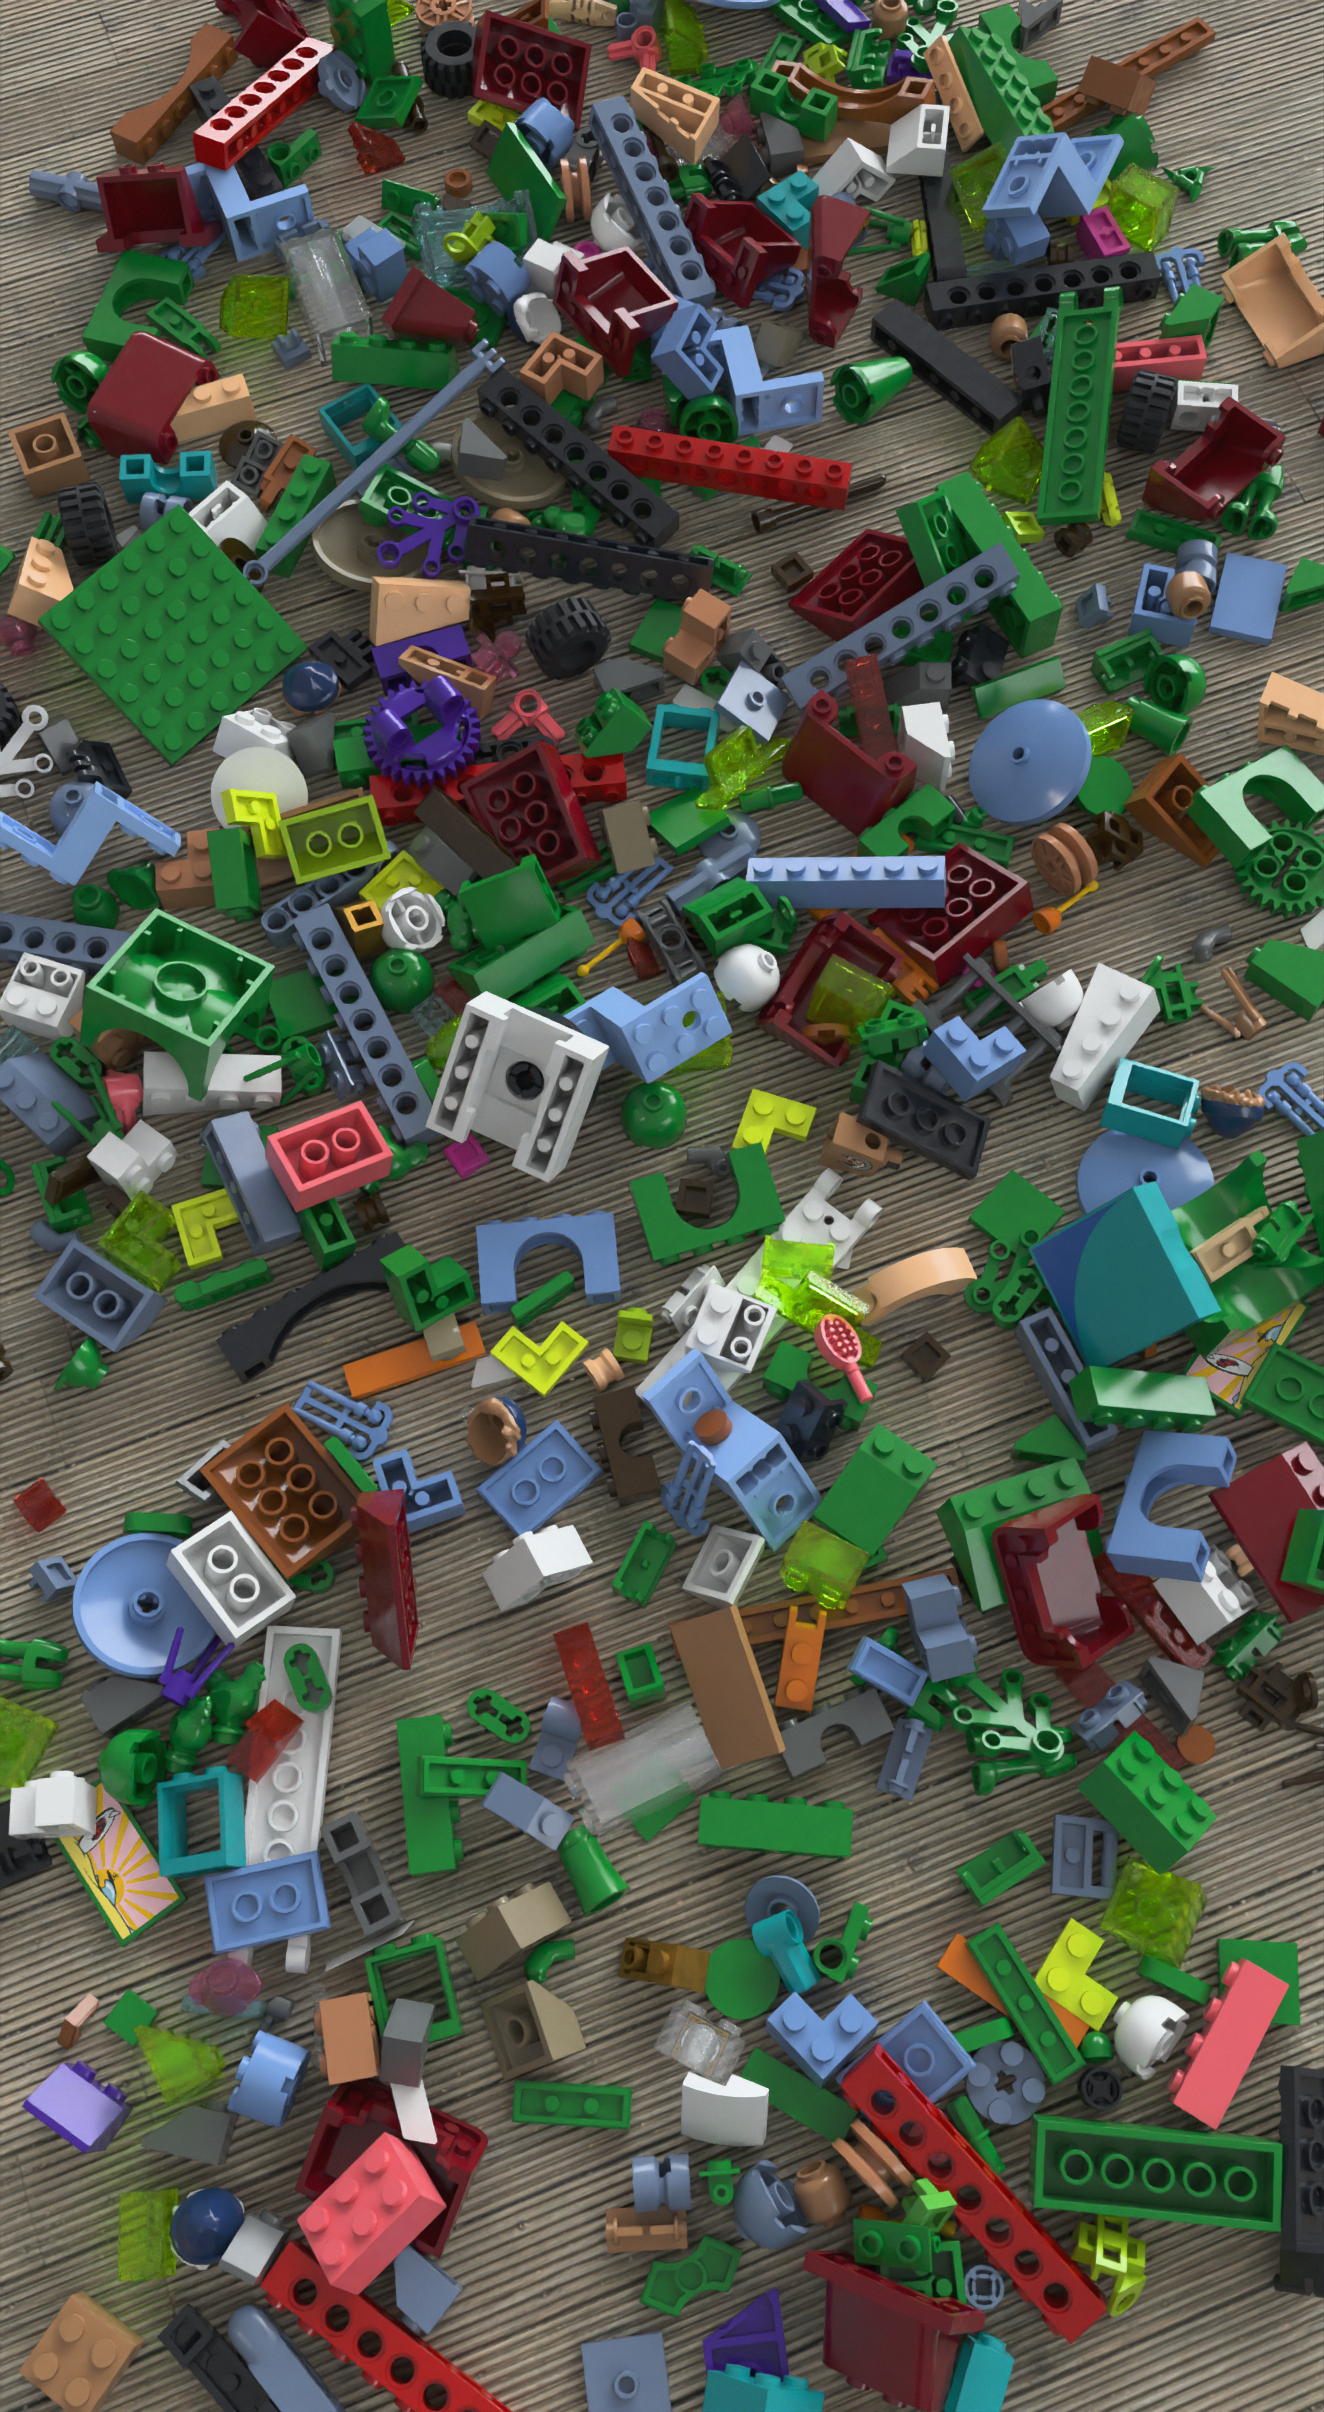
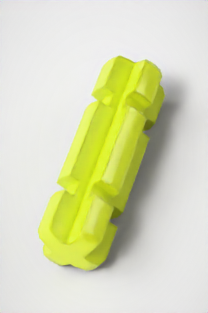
(919, 238)
(1109, 505)

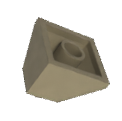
(530, 2029)

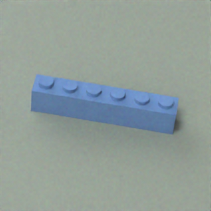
(851, 881)

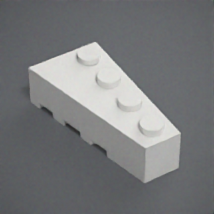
(1104, 1029)
(167, 1088)

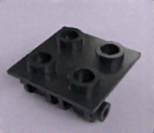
(738, 172)
(18, 1856)

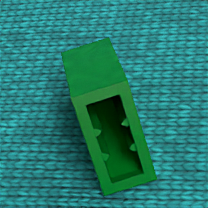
(1289, 975)

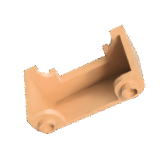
(1278, 303)

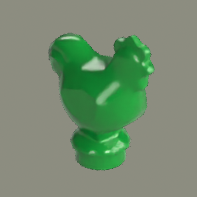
(572, 521)
(457, 921)
(403, 1160)
(234, 1701)
(188, 1734)

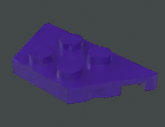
(750, 2339)

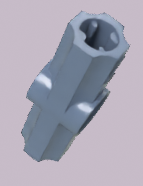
(70, 191)
(710, 875)

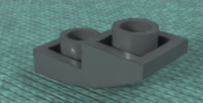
(255, 463)

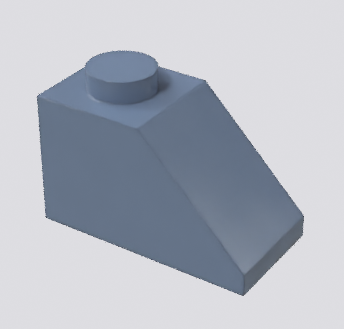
(527, 1811)
(422, 2290)

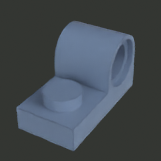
(558, 1739)

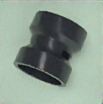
(1106, 2088)

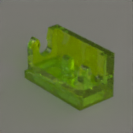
(796, 1259)
(145, 2235)

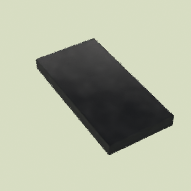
(923, 1120)

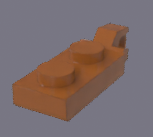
(282, 469)

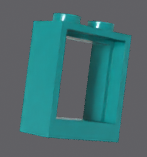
(339, 413)
(676, 773)
(1157, 1085)
(173, 1824)
(980, 2375)

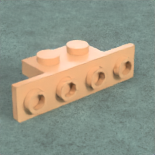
(953, 93)

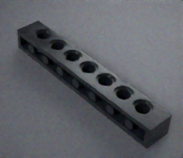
(1032, 290)
(506, 389)
(578, 547)

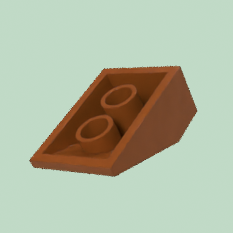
(1162, 805)

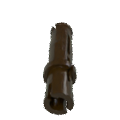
(416, 114)

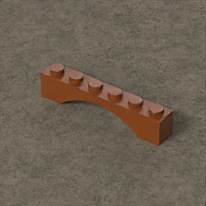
(875, 105)
(146, 129)

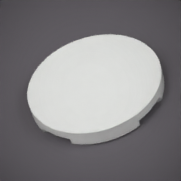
(260, 771)

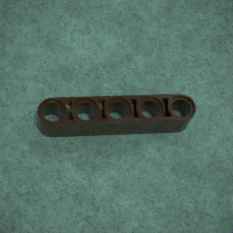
(464, 834)

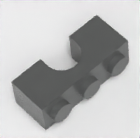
(859, 1715)
(364, 1874)

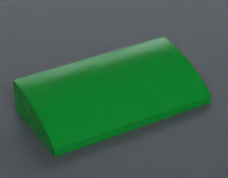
(934, 540)

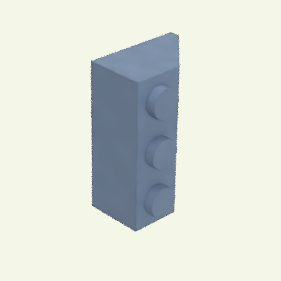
(27, 1091)
(99, 1297)

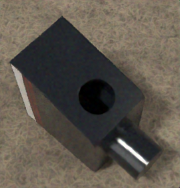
(1031, 375)

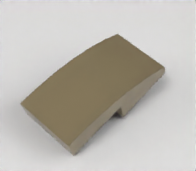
(444, 1339)

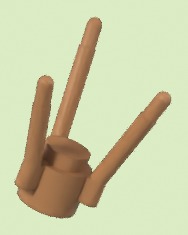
(1248, 1020)

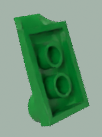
(397, 489)

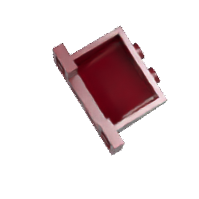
(151, 208)
(738, 245)
(612, 303)
(429, 313)
(889, 2333)

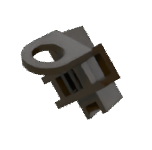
(483, 611)
(1114, 840)
(1291, 1692)

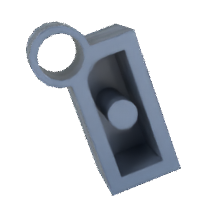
(641, 13)

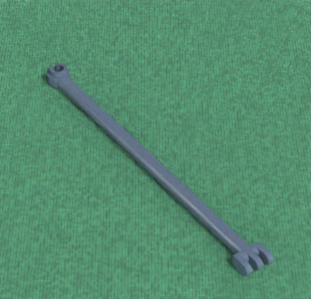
(375, 461)

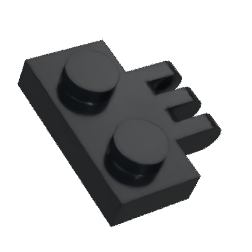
(345, 656)
(98, 763)

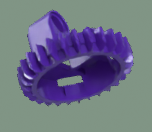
(390, 740)

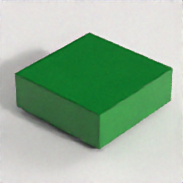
(130, 2013)

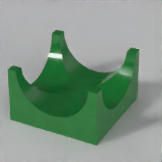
(179, 992)
(1246, 1293)

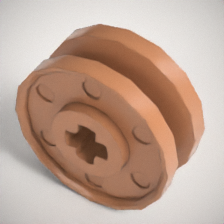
(437, 11)
(576, 189)
(1064, 859)
(874, 2163)

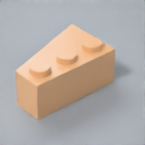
(675, 112)
(40, 581)
(414, 606)
(1291, 715)

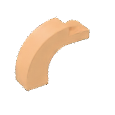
(913, 1278)

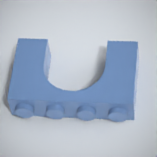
(505, 1244)
(1160, 1464)

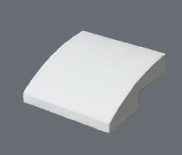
(724, 2114)

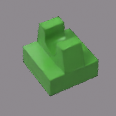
(929, 2207)

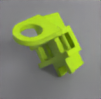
(829, 55)
(470, 240)
(1125, 2269)

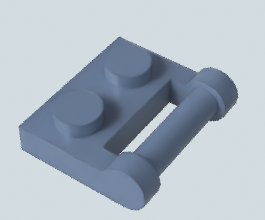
(1073, 1857)

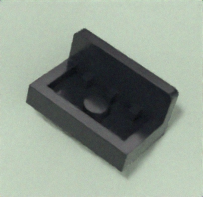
(978, 656)
(810, 1421)

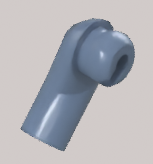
(49, 1238)

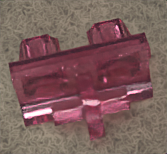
(496, 657)

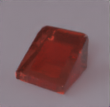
(641, 958)
(40, 1505)

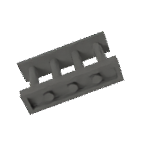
(981, 971)

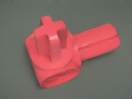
(643, 47)
(539, 718)
(125, 1095)

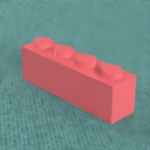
(1172, 357)
(1227, 2041)

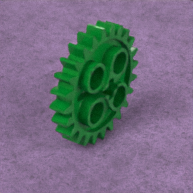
(1306, 879)

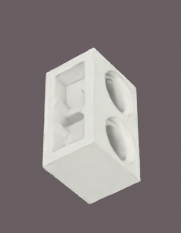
(1198, 404)

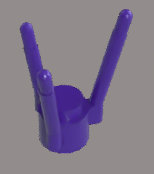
(182, 1685)

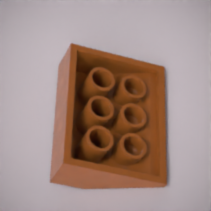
(286, 1492)

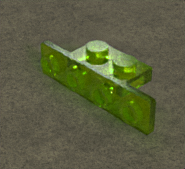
(736, 764)
(812, 1301)

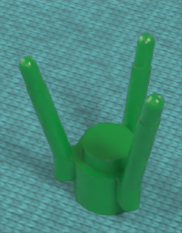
(897, 232)
(299, 1061)
(102, 1126)

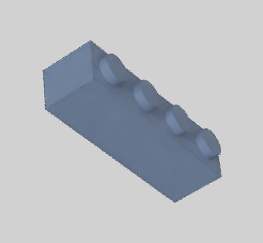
(251, 1182)
(1055, 1366)

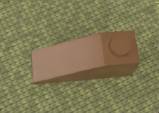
(471, 682)

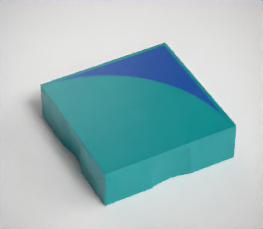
(1123, 1277)

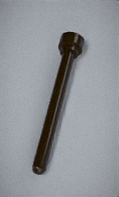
(666, 164)
(765, 519)

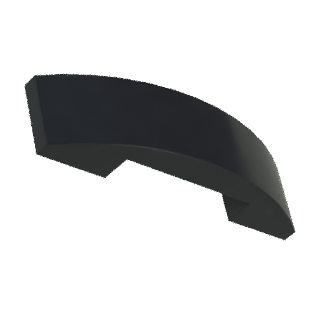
(214, 2363)

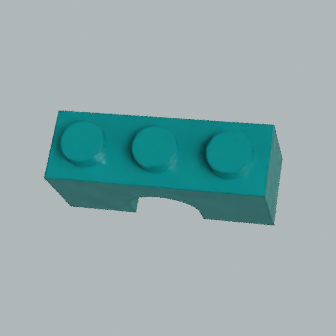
(192, 479)

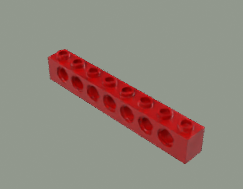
(260, 106)
(731, 467)
(607, 769)
(365, 2314)
(1063, 2314)

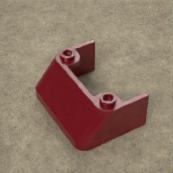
(268, 30)

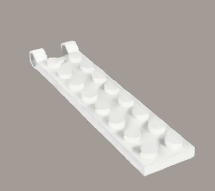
(801, 1225)
(289, 1800)

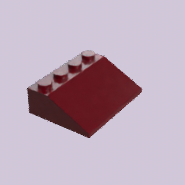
(525, 63)
(859, 585)
(534, 811)
(979, 908)
(1262, 1516)
(387, 1574)

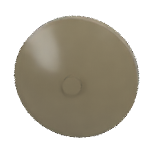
(526, 477)
(348, 548)

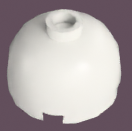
(614, 225)
(412, 920)
(748, 976)
(1056, 1001)
(1148, 2032)

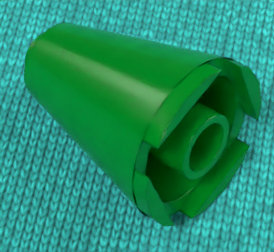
(1136, 146)
(868, 386)

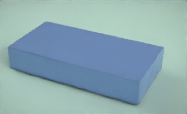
(887, 1671)

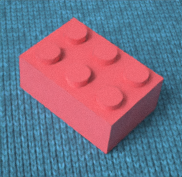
(328, 1156)
(371, 2214)

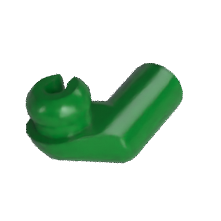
(544, 1955)

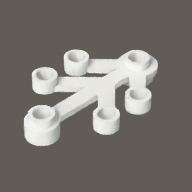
(8, 765)

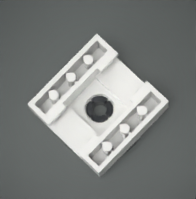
(489, 1088)

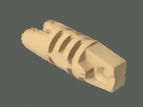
(585, 11)

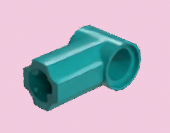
(782, 1939)

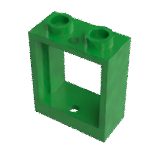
(234, 874)
(420, 1946)

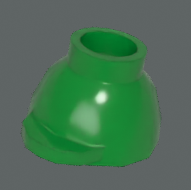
(135, 885)
(95, 907)
(84, 1368)

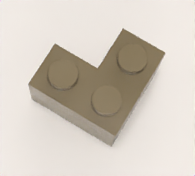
(627, 836)
(512, 1928)

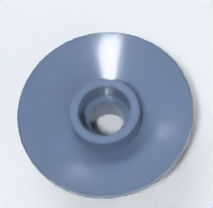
(744, 831)
(770, 1891)

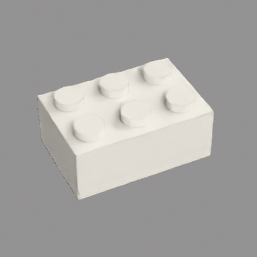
(230, 1580)

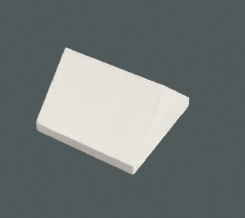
(724, 1566)

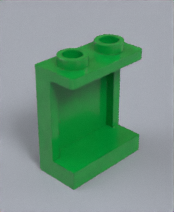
(510, 904)

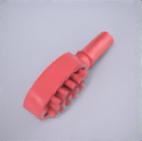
(842, 1350)

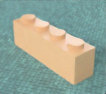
(213, 408)

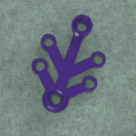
(431, 530)

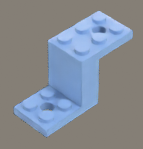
(1052, 175)
(247, 223)
(761, 403)
(86, 834)
(652, 1036)
(753, 1460)

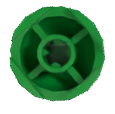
(78, 378)
(709, 419)
(1176, 683)
(401, 979)
(653, 1115)
(133, 1766)

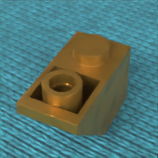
(361, 926)
(664, 1964)

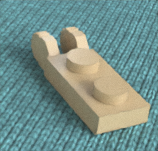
(1228, 1246)

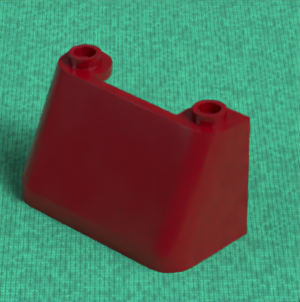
(829, 293)
(143, 396)
(1215, 465)
(840, 774)
(831, 935)
(1055, 1585)
(358, 2117)

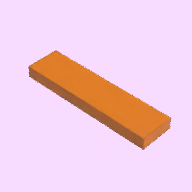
(407, 1364)
(962, 1967)

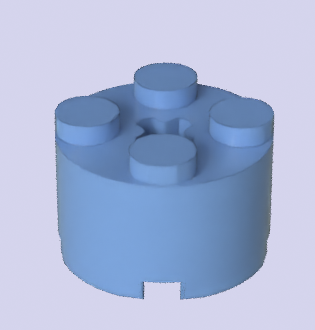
(546, 131)
(496, 277)
(269, 2080)

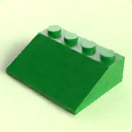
(974, 1515)

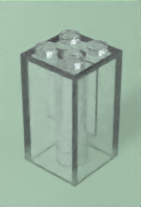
(325, 289)
(643, 1773)

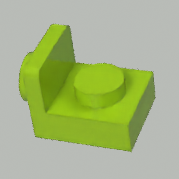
(1024, 526)
(633, 1336)

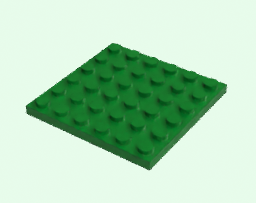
(173, 634)

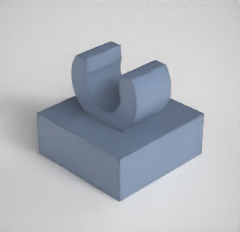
(291, 349)
(1093, 606)
(53, 1577)

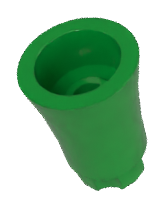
(1159, 725)
(590, 1871)

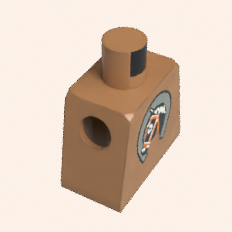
(857, 1148)

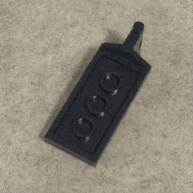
(1302, 2181)

